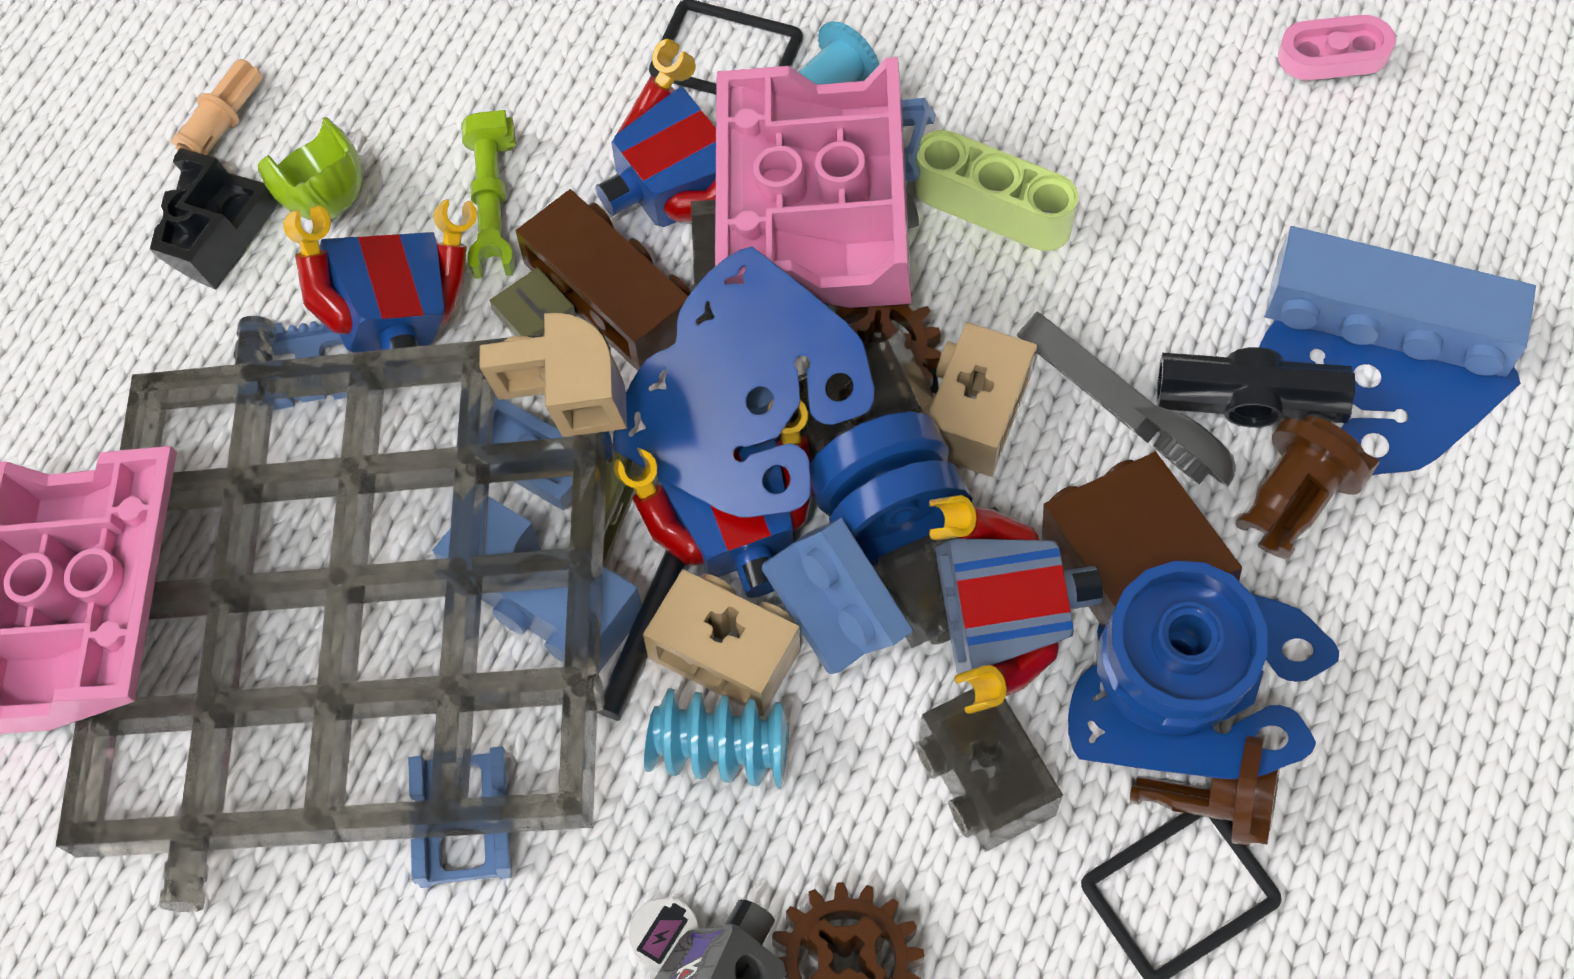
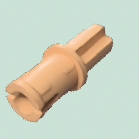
(218, 110)

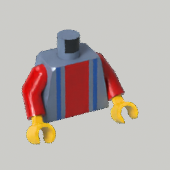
(1004, 598)

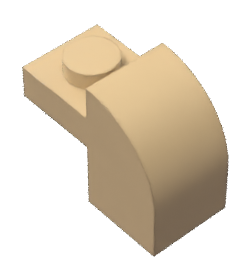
(566, 365)

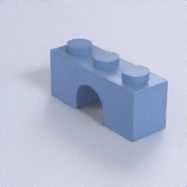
(546, 609)

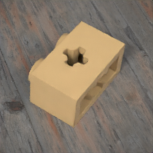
(997, 374)
(739, 667)

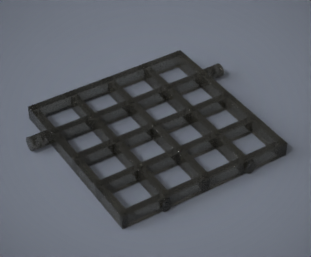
(343, 590)

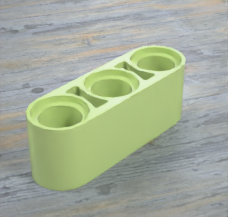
(1021, 195)

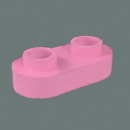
(1330, 47)

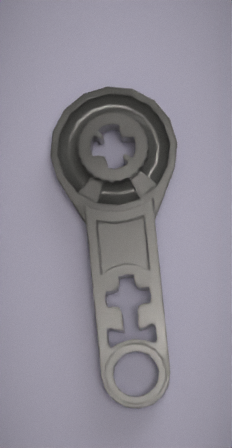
(1181, 439)

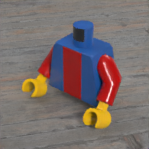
(663, 147)
(381, 287)
(714, 538)

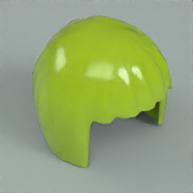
(316, 174)

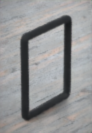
(734, 16)
(1209, 943)

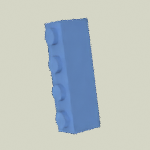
(1401, 302)

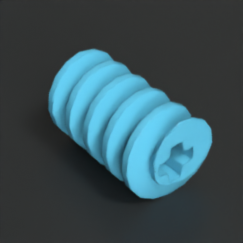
(717, 738)

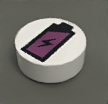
(657, 930)

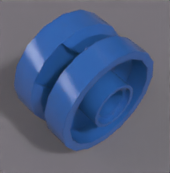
(883, 481)
(1206, 617)

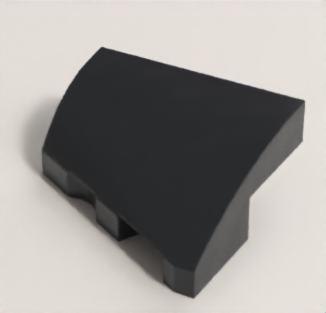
(209, 218)

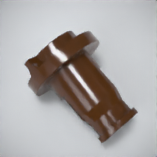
(1312, 467)
(1244, 801)

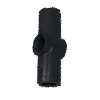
(1255, 387)

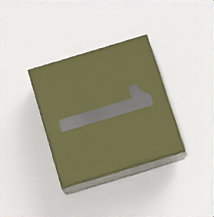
(526, 301)

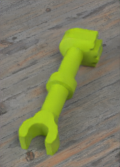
(486, 135)

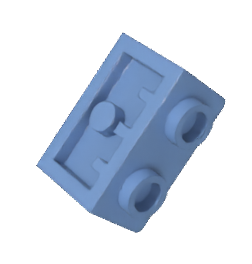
(835, 596)

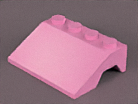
(815, 181)
(77, 584)

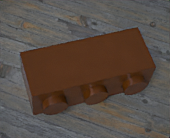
(604, 276)

